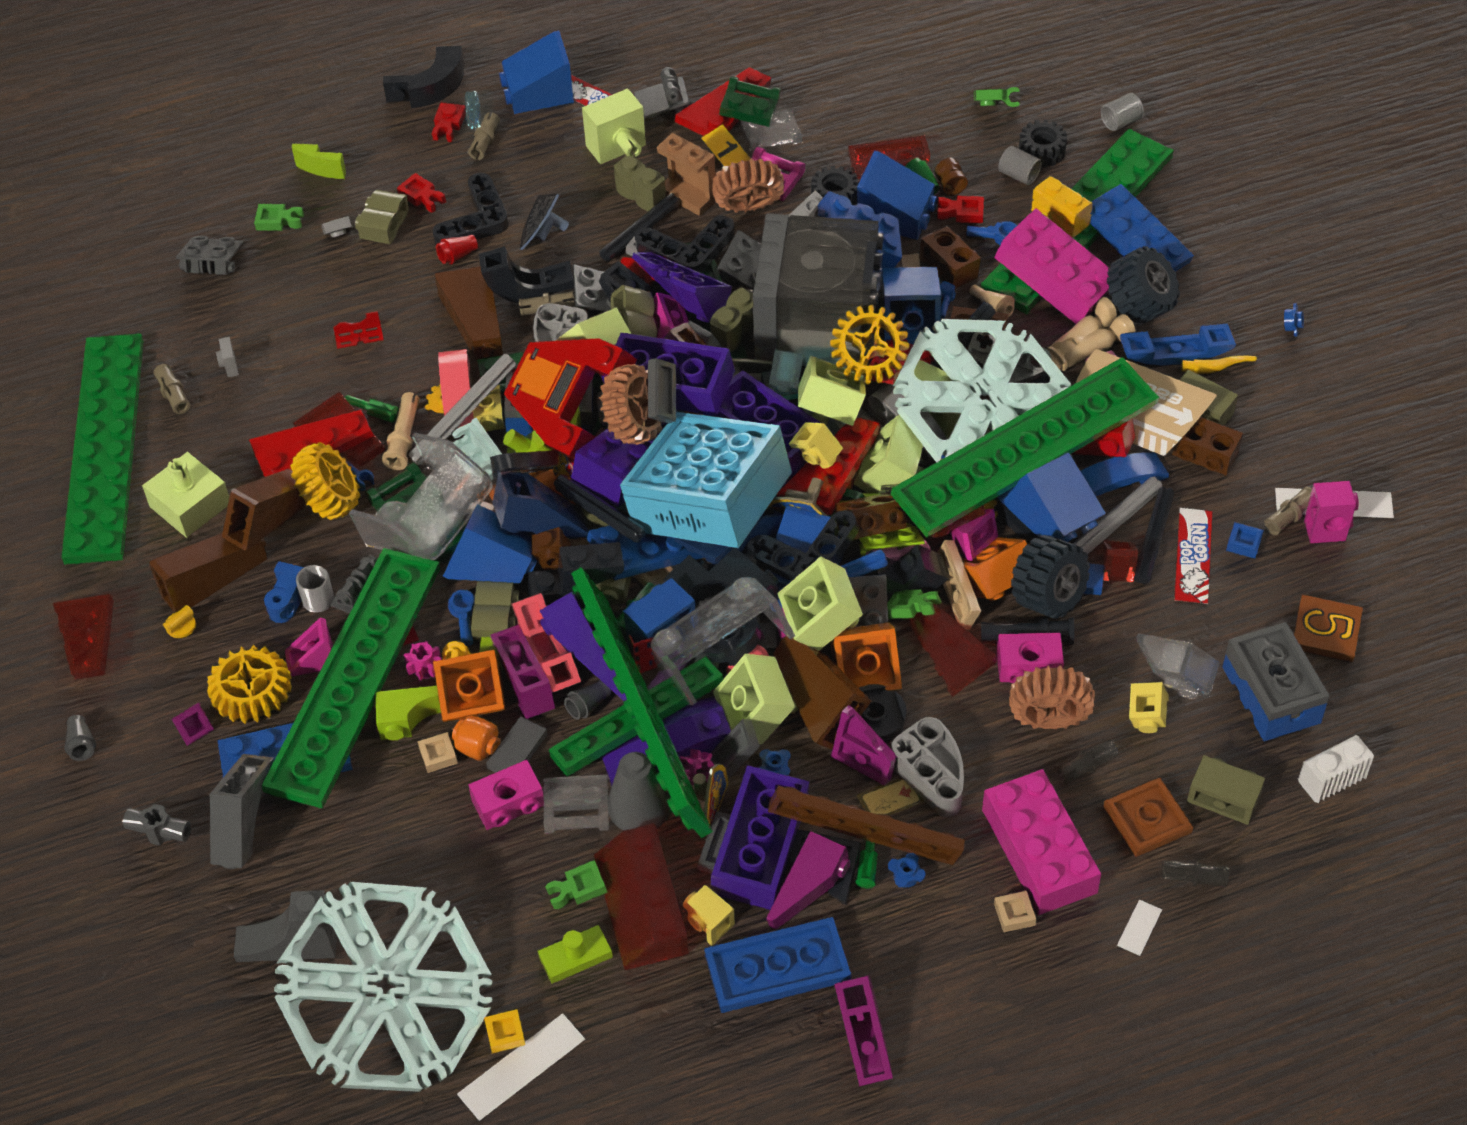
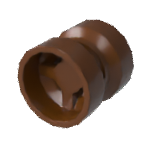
(951, 176)

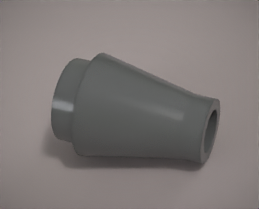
(585, 700)
(79, 740)

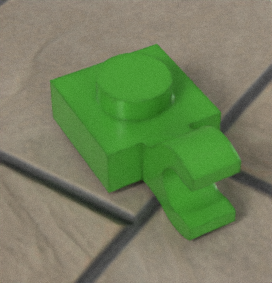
(989, 97)

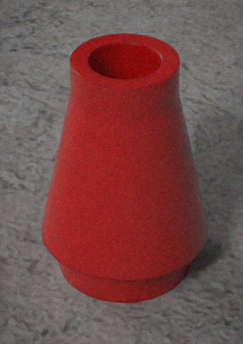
(455, 248)

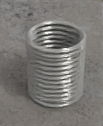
(1122, 111)
(1019, 165)
(314, 588)

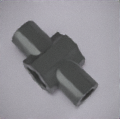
(157, 824)

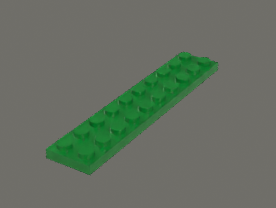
(1129, 162)
(1022, 445)
(103, 450)
(350, 678)
(640, 705)

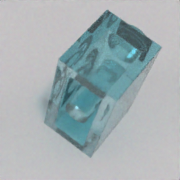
(785, 372)

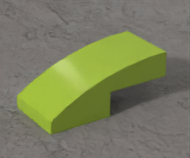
(319, 163)

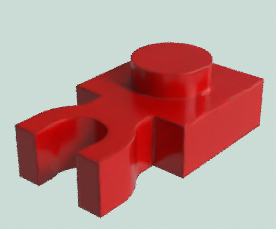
(448, 118)
(421, 191)
(966, 209)

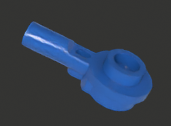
(995, 232)
(461, 607)

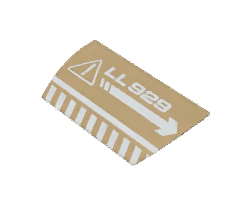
(1171, 417)

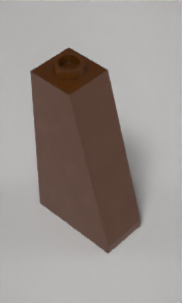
(472, 309)
(260, 508)
(202, 569)
(818, 689)

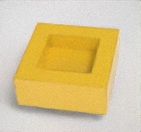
(504, 1031)

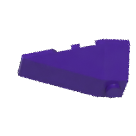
(688, 287)
(570, 628)
(689, 728)

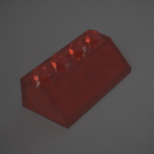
(641, 898)

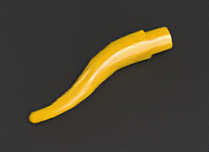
(1210, 366)

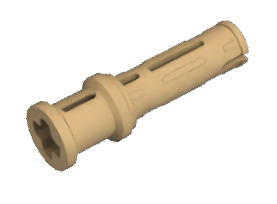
(399, 440)

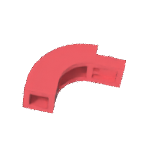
(454, 379)
(552, 656)

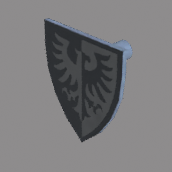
(541, 220)

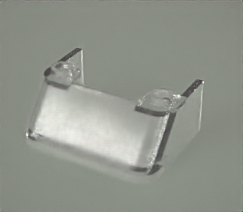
(435, 510)
(710, 624)

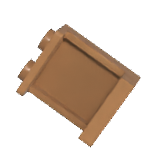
(689, 173)

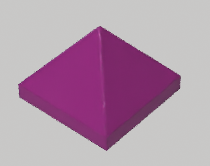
(192, 724)

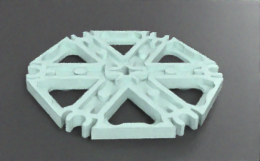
(971, 382)
(369, 965)

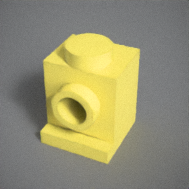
(490, 411)
(817, 444)
(1144, 699)
(709, 913)

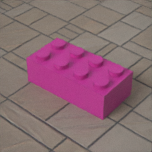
(1055, 266)
(1041, 842)

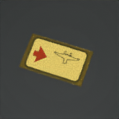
(889, 798)

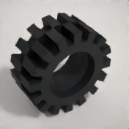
(1044, 133)
(836, 179)

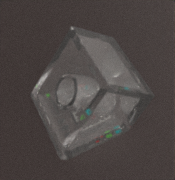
(1180, 665)

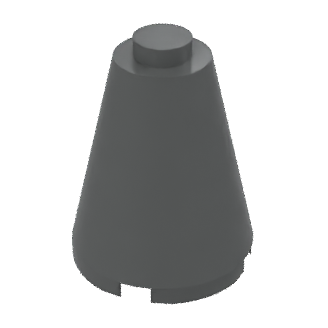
(636, 794)

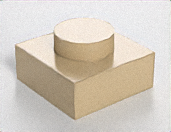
(437, 752)
(1015, 911)

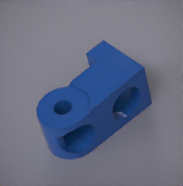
(284, 597)

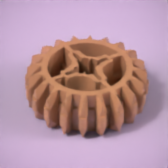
(748, 185)
(627, 405)
(1052, 698)

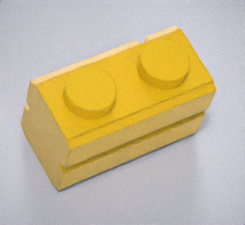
(1062, 206)

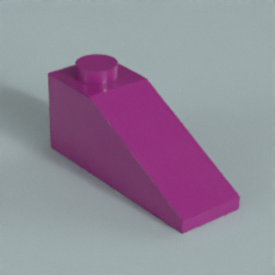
(523, 672)
(810, 877)
(864, 1030)

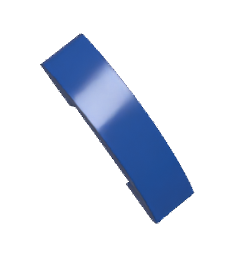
(1172, 350)
(1123, 471)

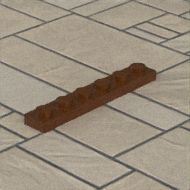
(866, 825)

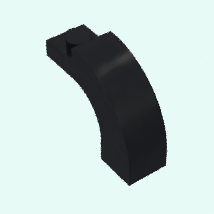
(430, 85)
(515, 282)

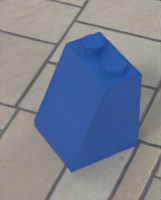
(538, 76)
(897, 192)
(913, 298)
(1055, 500)
(799, 531)
(491, 552)

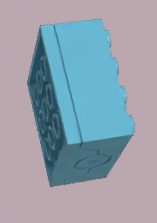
(707, 479)

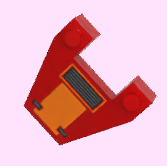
(553, 382)

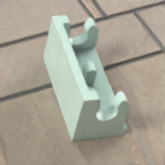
(476, 444)

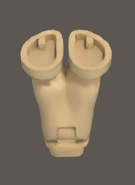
(1090, 334)

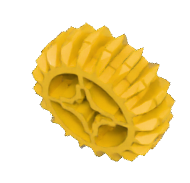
(882, 349)
(325, 481)
(231, 678)

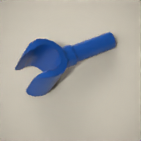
(948, 294)
(361, 476)

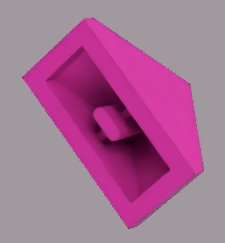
(975, 535)
(310, 650)

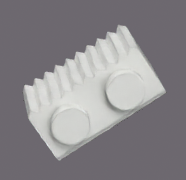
(1335, 768)

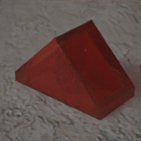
(1119, 561)

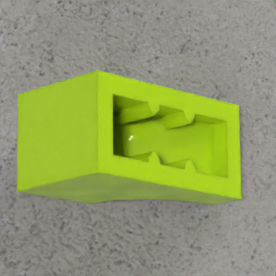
(403, 709)

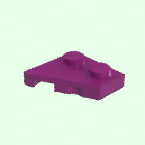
(862, 748)

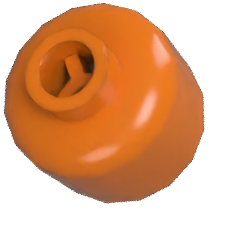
(475, 737)

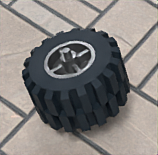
(1143, 284)
(1050, 576)

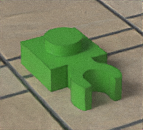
(274, 216)
(909, 602)
(581, 884)

